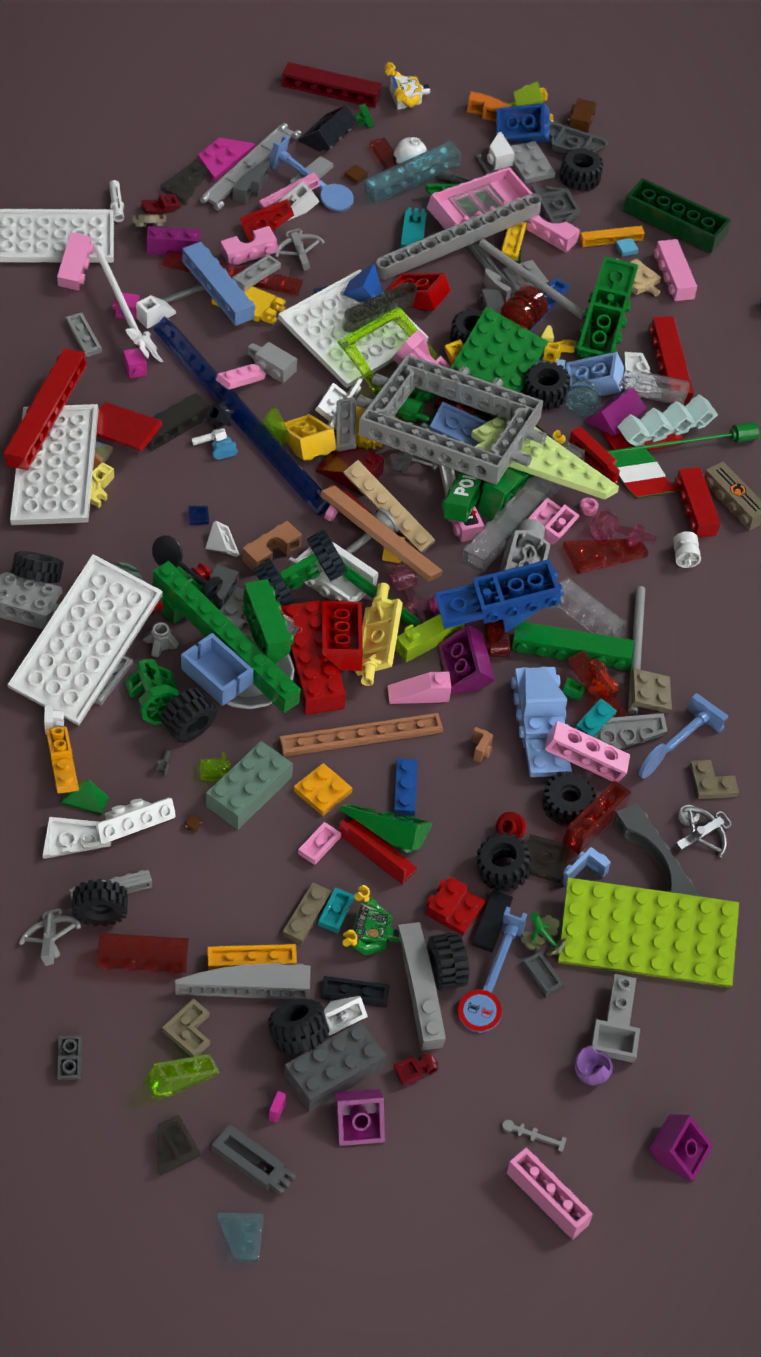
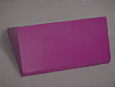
(616, 410)

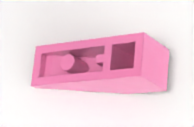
(425, 688)

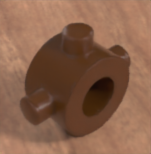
(193, 824)

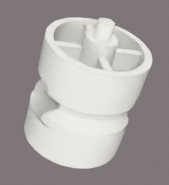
(687, 549)

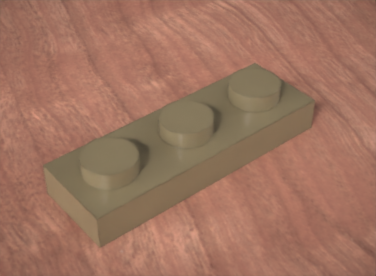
(307, 913)

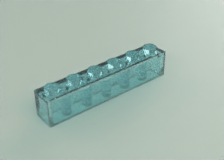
(412, 172)

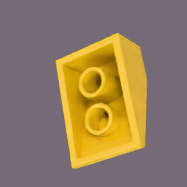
(310, 437)

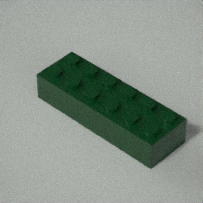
(676, 215)

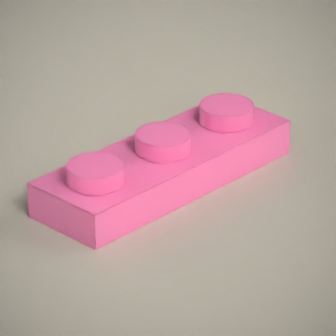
(241, 376)

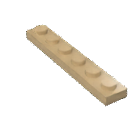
(381, 497)

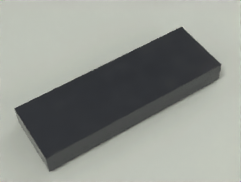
(491, 921)
(371, 993)

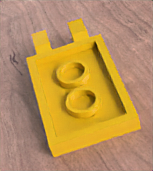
(265, 305)

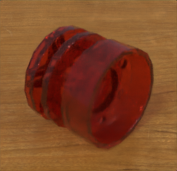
(525, 307)

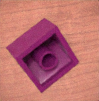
(360, 1117)
(681, 1146)

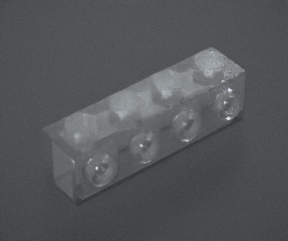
(590, 611)

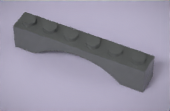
(635, 827)

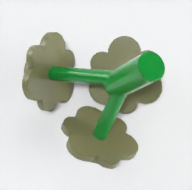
(547, 928)

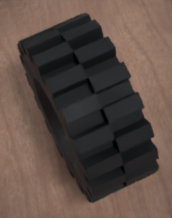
(37, 567)
(567, 784)
(99, 902)

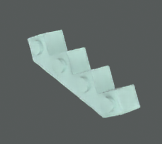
(675, 420)

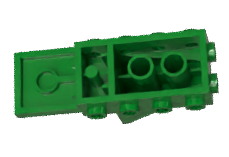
(607, 309)

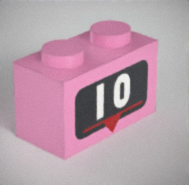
(468, 530)

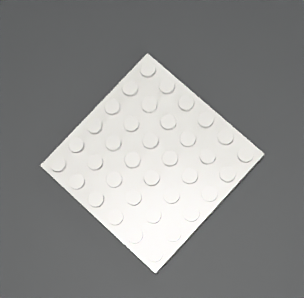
(319, 328)

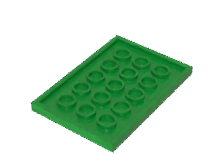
(500, 350)

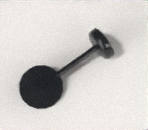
(168, 549)

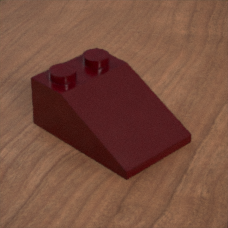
(337, 462)

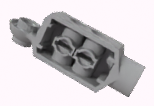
(526, 545)
(28, 600)

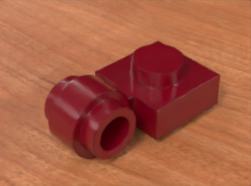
(410, 1070)

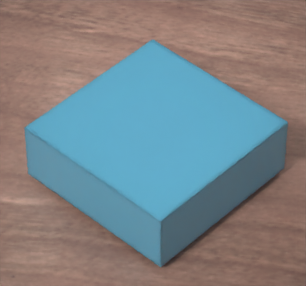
(626, 247)

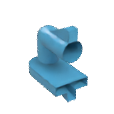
(224, 448)

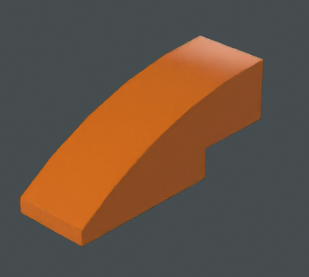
(484, 106)

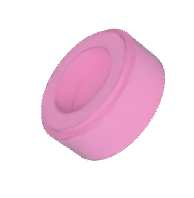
(588, 506)
(331, 513)

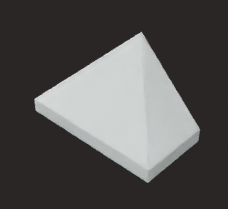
(221, 540)
(344, 1013)

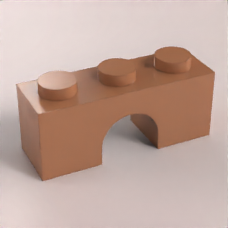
(282, 538)

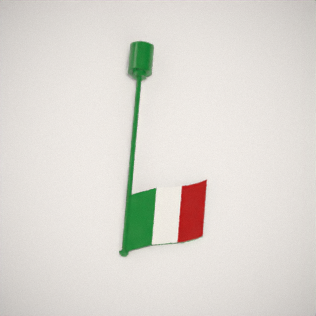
(642, 472)

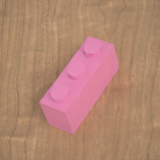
(75, 261)

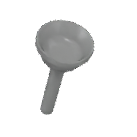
(384, 517)

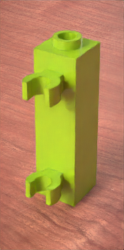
(423, 638)

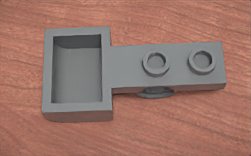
(616, 1035)

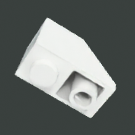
(152, 310)

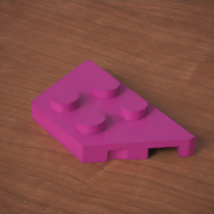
(224, 155)

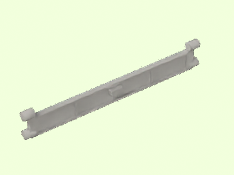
(255, 157)

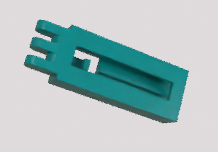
(413, 226)

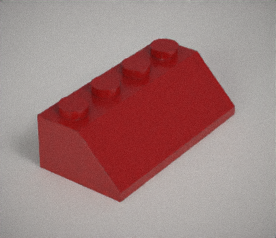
(342, 634)

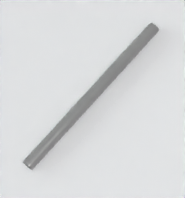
(556, 296)
(637, 637)

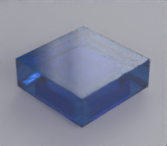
(198, 515)

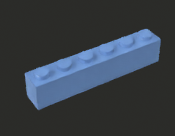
(218, 283)

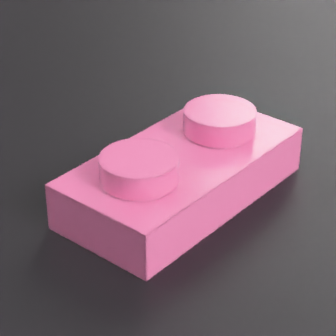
(319, 843)

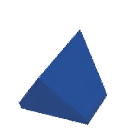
(364, 285)

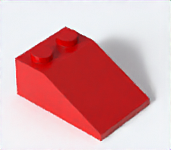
(431, 288)

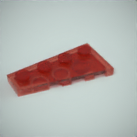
(598, 554)

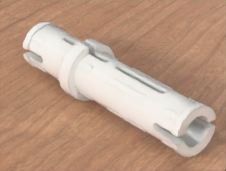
(116, 202)

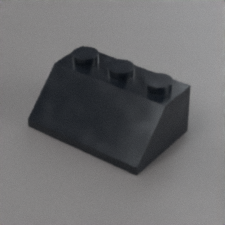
(329, 129)

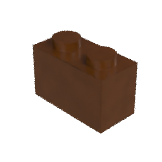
(582, 115)

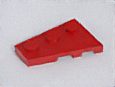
(269, 216)

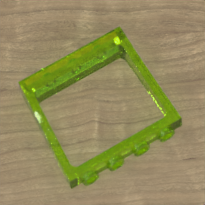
(349, 347)

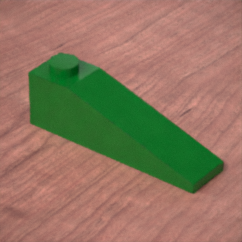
(401, 831)

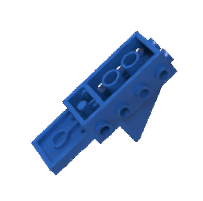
(502, 595)

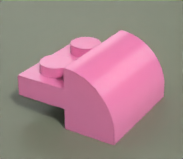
(555, 519)

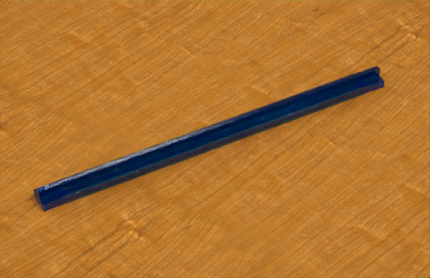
(243, 416)

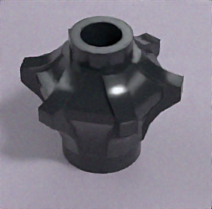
(219, 414)

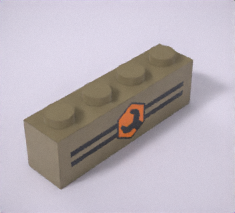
(734, 495)

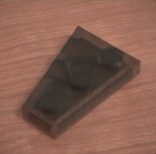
(185, 182)

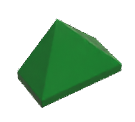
(88, 798)

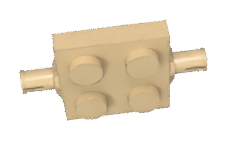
(645, 280)

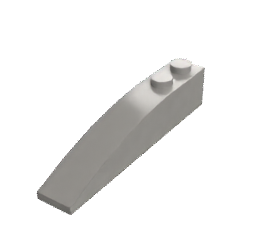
(249, 981)
(422, 987)

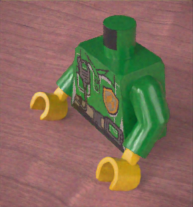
(371, 926)

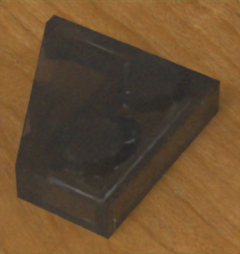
(174, 1145)

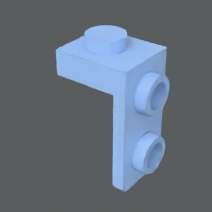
(592, 859)

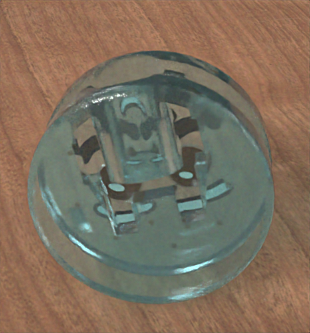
(583, 397)

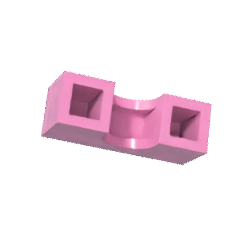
(237, 252)

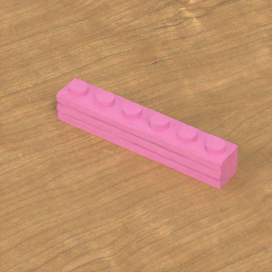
(310, 180)

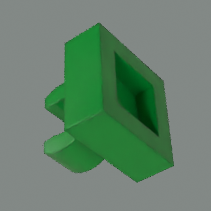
(364, 117)

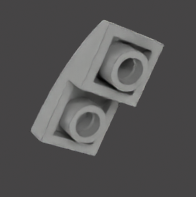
(492, 281)

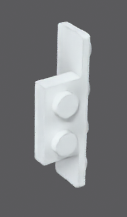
(328, 405)
(133, 818)

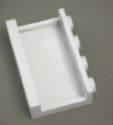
(340, 588)

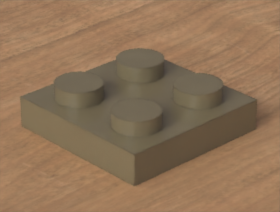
(651, 690)

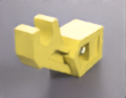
(106, 475)

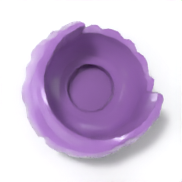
(593, 1067)

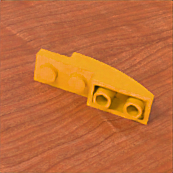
(62, 760)

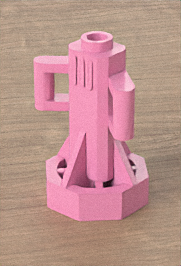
(417, 347)

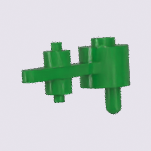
(413, 408)

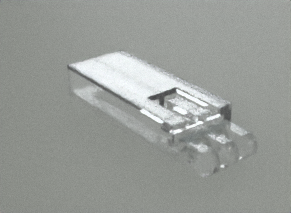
(656, 386)

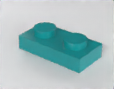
(596, 718)
(336, 910)

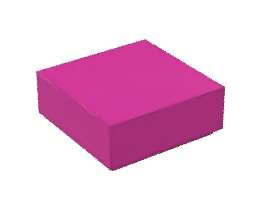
(277, 1107)

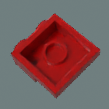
(454, 906)

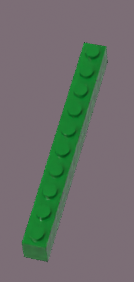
(210, 619)

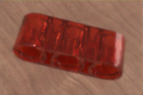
(497, 639)

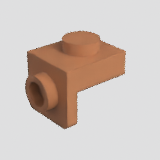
(484, 741)

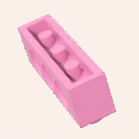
(587, 752)

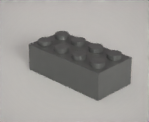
(334, 1066)

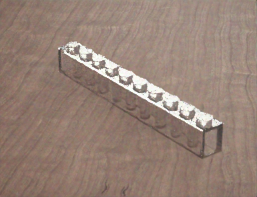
(496, 534)

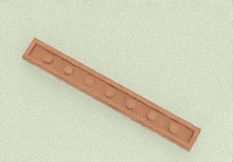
(381, 533)
(360, 734)

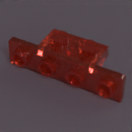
(597, 681)

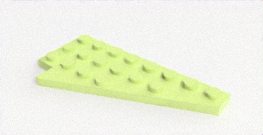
(550, 462)

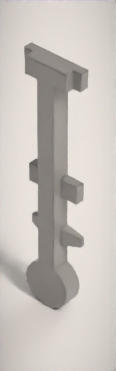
(508, 1126)

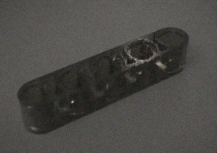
(372, 309)

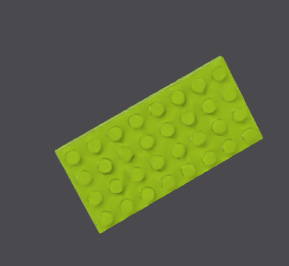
(649, 932)

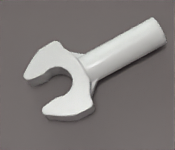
(216, 435)

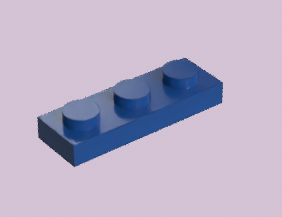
(405, 787)

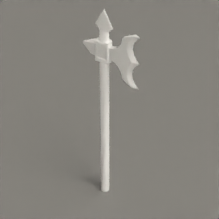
(133, 332)

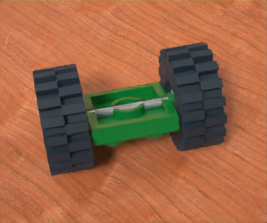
(293, 577)

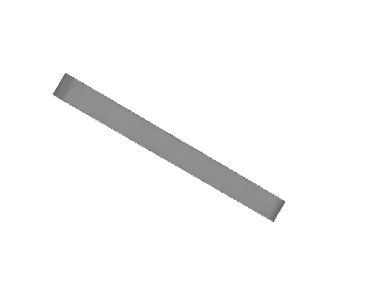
(458, 236)

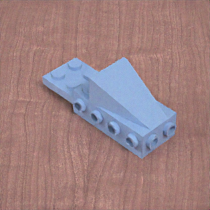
(539, 707)

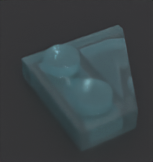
(243, 1235)

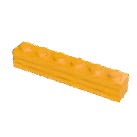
(610, 236)

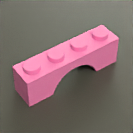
(560, 235)

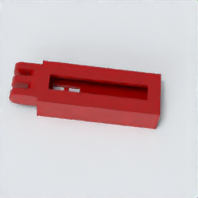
(595, 454)

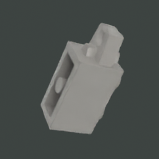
(273, 361)

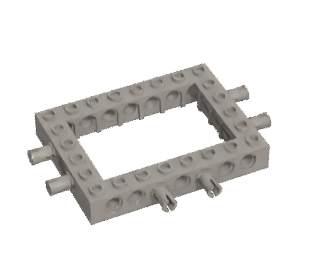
(381, 425)

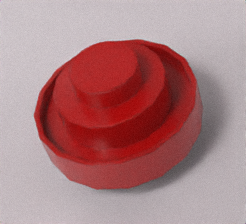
(511, 823)

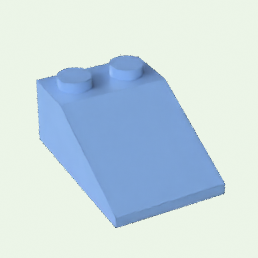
(601, 370)

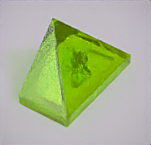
(276, 425)

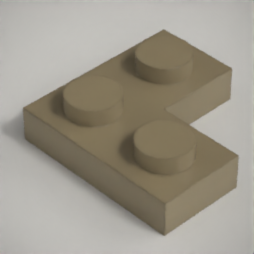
(709, 786)
(183, 1028)

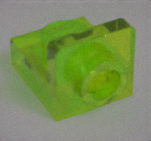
(214, 768)

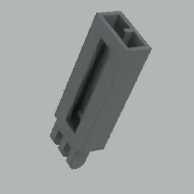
(247, 1155)

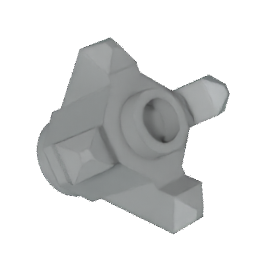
(161, 639)

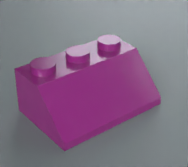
(172, 239)
(466, 660)

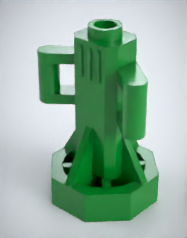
(158, 689)

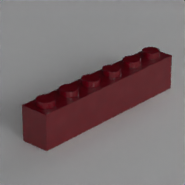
(331, 84)

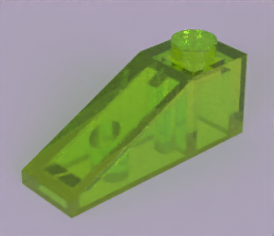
(180, 1074)

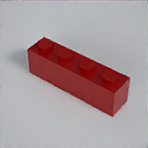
(697, 502)

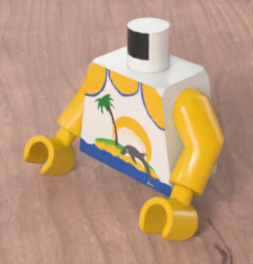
(405, 89)

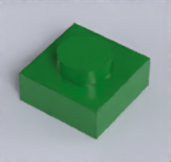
(573, 689)

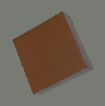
(356, 174)

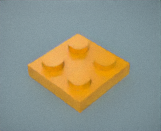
(322, 789)

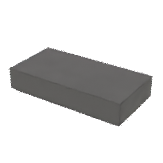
(542, 974)

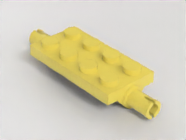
(379, 634)

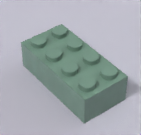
(249, 785)

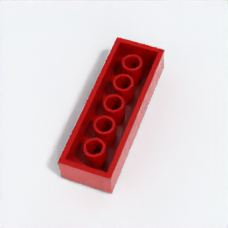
(314, 673)

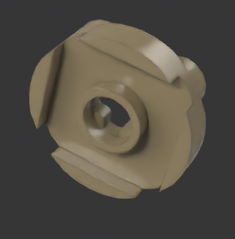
(148, 218)

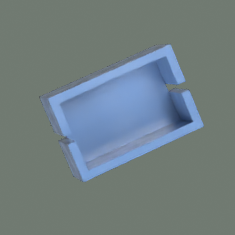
(217, 669)

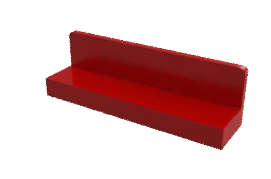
(377, 850)

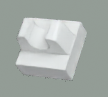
(53, 718)

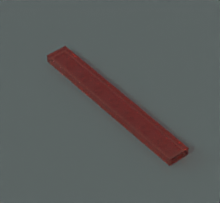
(272, 282)

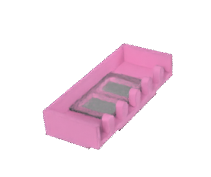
(476, 197)

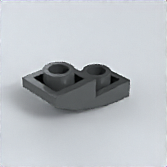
(70, 1057)

